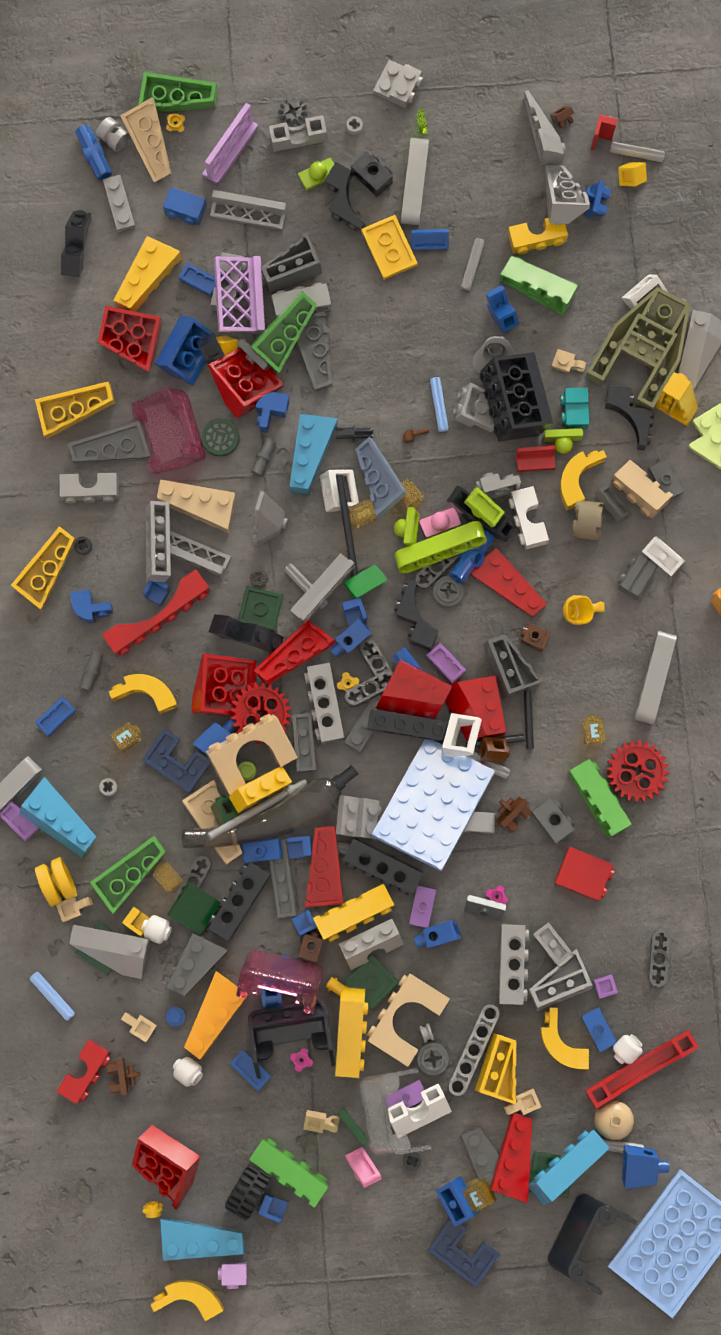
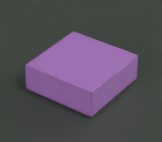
(605, 986)

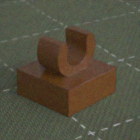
(562, 114)

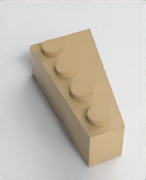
(200, 503)

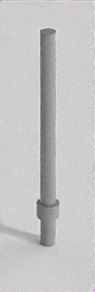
(287, 791)

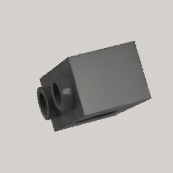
(542, 816)

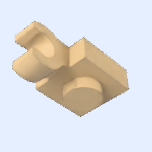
(565, 362)
(71, 908)
(140, 1027)
(525, 1103)
(317, 1122)

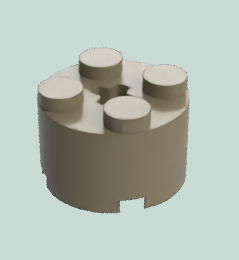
(589, 520)

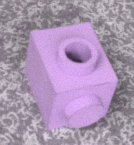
(233, 1274)

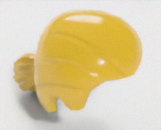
(580, 610)

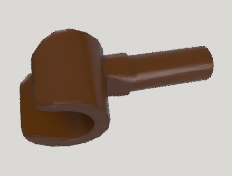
(408, 435)

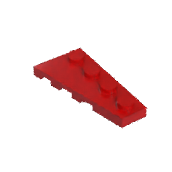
(508, 583)
(296, 650)
(325, 874)
(513, 1164)

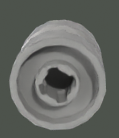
(110, 132)

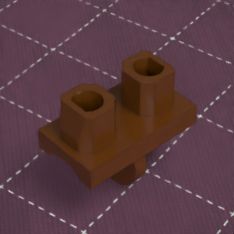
(510, 810)
(122, 1085)

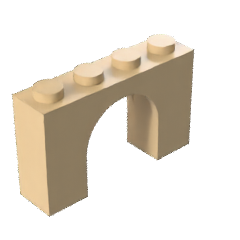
(224, 754)
(411, 990)

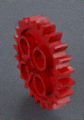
(243, 710)
(642, 754)

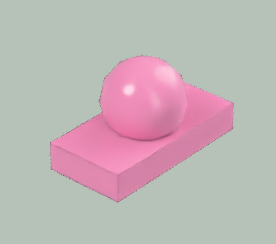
(440, 522)
(363, 1167)

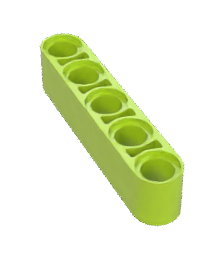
(440, 547)

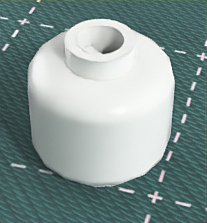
(156, 929)
(627, 1049)
(187, 1071)

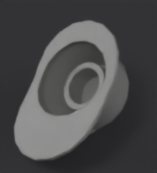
(492, 347)

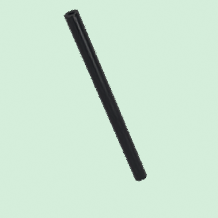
(346, 522)

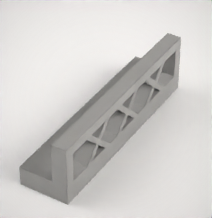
(248, 203)
(197, 561)
(322, 588)

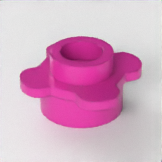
(498, 891)
(307, 1062)

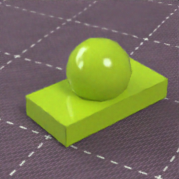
(315, 174)
(563, 438)
(484, 507)
(408, 527)

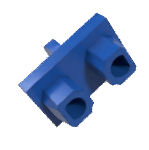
(595, 194)

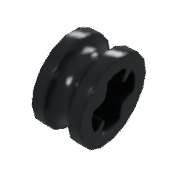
(88, 543)
(410, 1166)

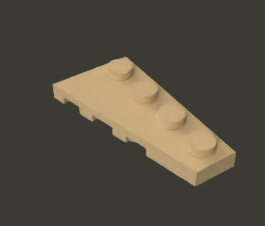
(147, 136)
(200, 809)

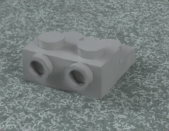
(398, 83)
(473, 408)
(495, 488)
(357, 817)

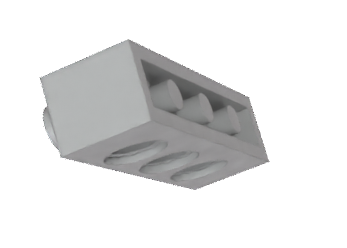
(157, 541)
(323, 673)
(506, 995)

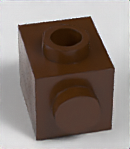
(311, 947)

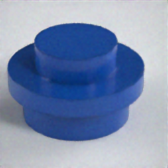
(175, 1016)

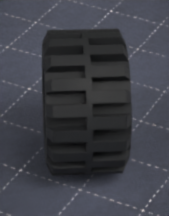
(248, 1192)

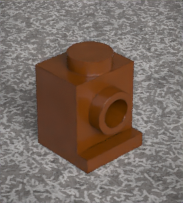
(539, 643)
(493, 750)

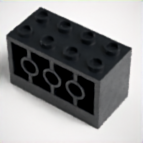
(516, 396)

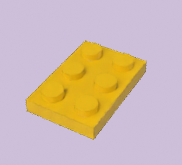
(389, 247)

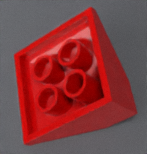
(242, 381)
(219, 681)

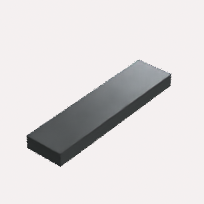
(283, 884)

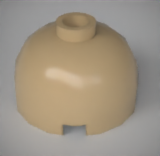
(614, 1120)

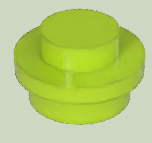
(247, 770)

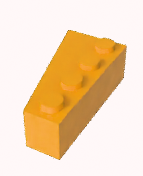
(214, 1015)

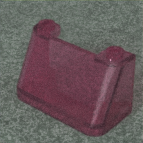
(170, 429)
(282, 976)

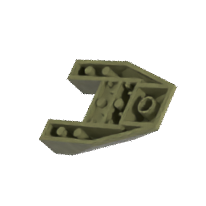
(650, 334)

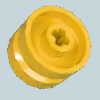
(55, 881)

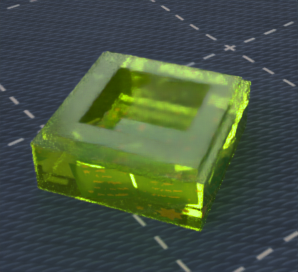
(421, 120)

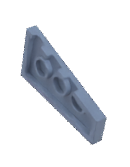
(380, 478)

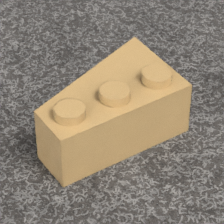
(641, 489)

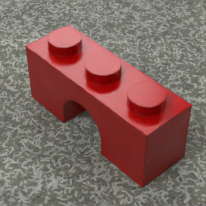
(95, 1058)

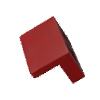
(605, 129)
(535, 458)

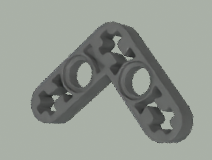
(378, 674)

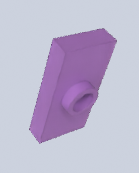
(446, 663)
(17, 822)
(422, 906)
(409, 1095)

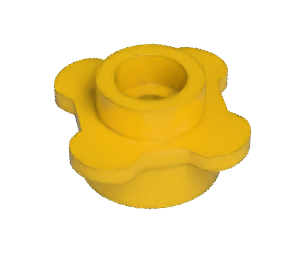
(175, 118)
(347, 678)
(152, 1209)

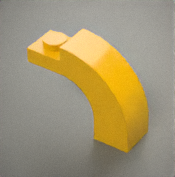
(569, 484)
(149, 685)
(557, 1049)
(193, 1291)

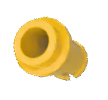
(335, 986)

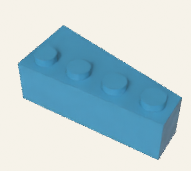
(311, 445)
(56, 818)
(568, 1167)
(195, 1240)

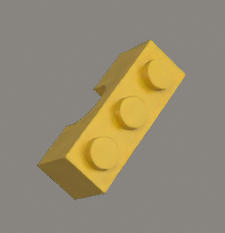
(523, 240)
(260, 788)

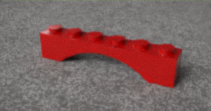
(124, 636)
(642, 1067)

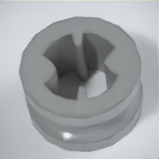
(358, 122)
(102, 787)
(426, 1033)

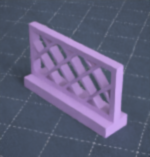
(230, 146)
(254, 297)

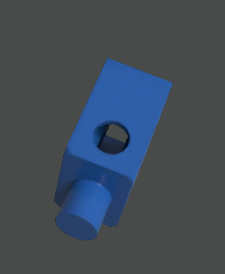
(357, 631)
(214, 734)
(446, 932)
(641, 1167)

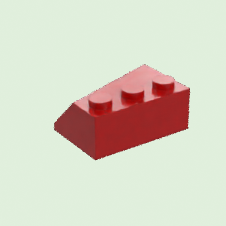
(131, 335)
(413, 692)
(481, 700)
(166, 1164)

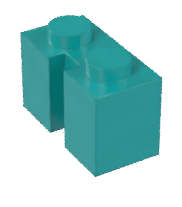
(575, 408)

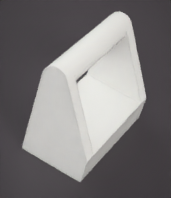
(642, 289)
(330, 490)
(663, 556)
(455, 722)

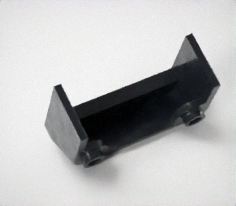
(285, 1025)
(574, 1234)

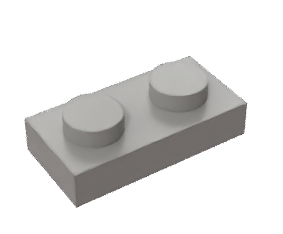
(552, 943)

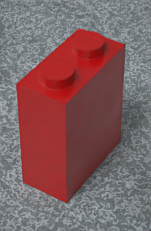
(584, 874)

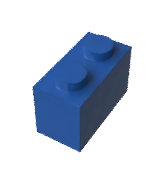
(184, 206)
(455, 1201)

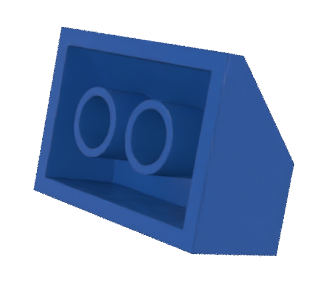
(181, 352)

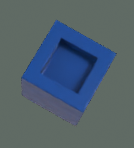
(156, 592)
(353, 610)
(299, 847)
(304, 923)
(273, 1208)

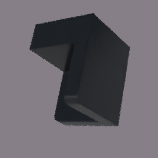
(210, 348)

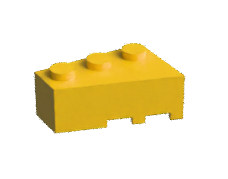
(678, 399)
(498, 1069)

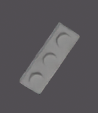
(119, 203)

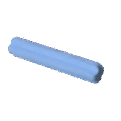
(439, 404)
(52, 996)

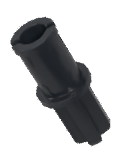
(353, 433)

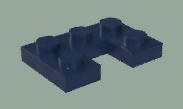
(160, 759)
(469, 1268)

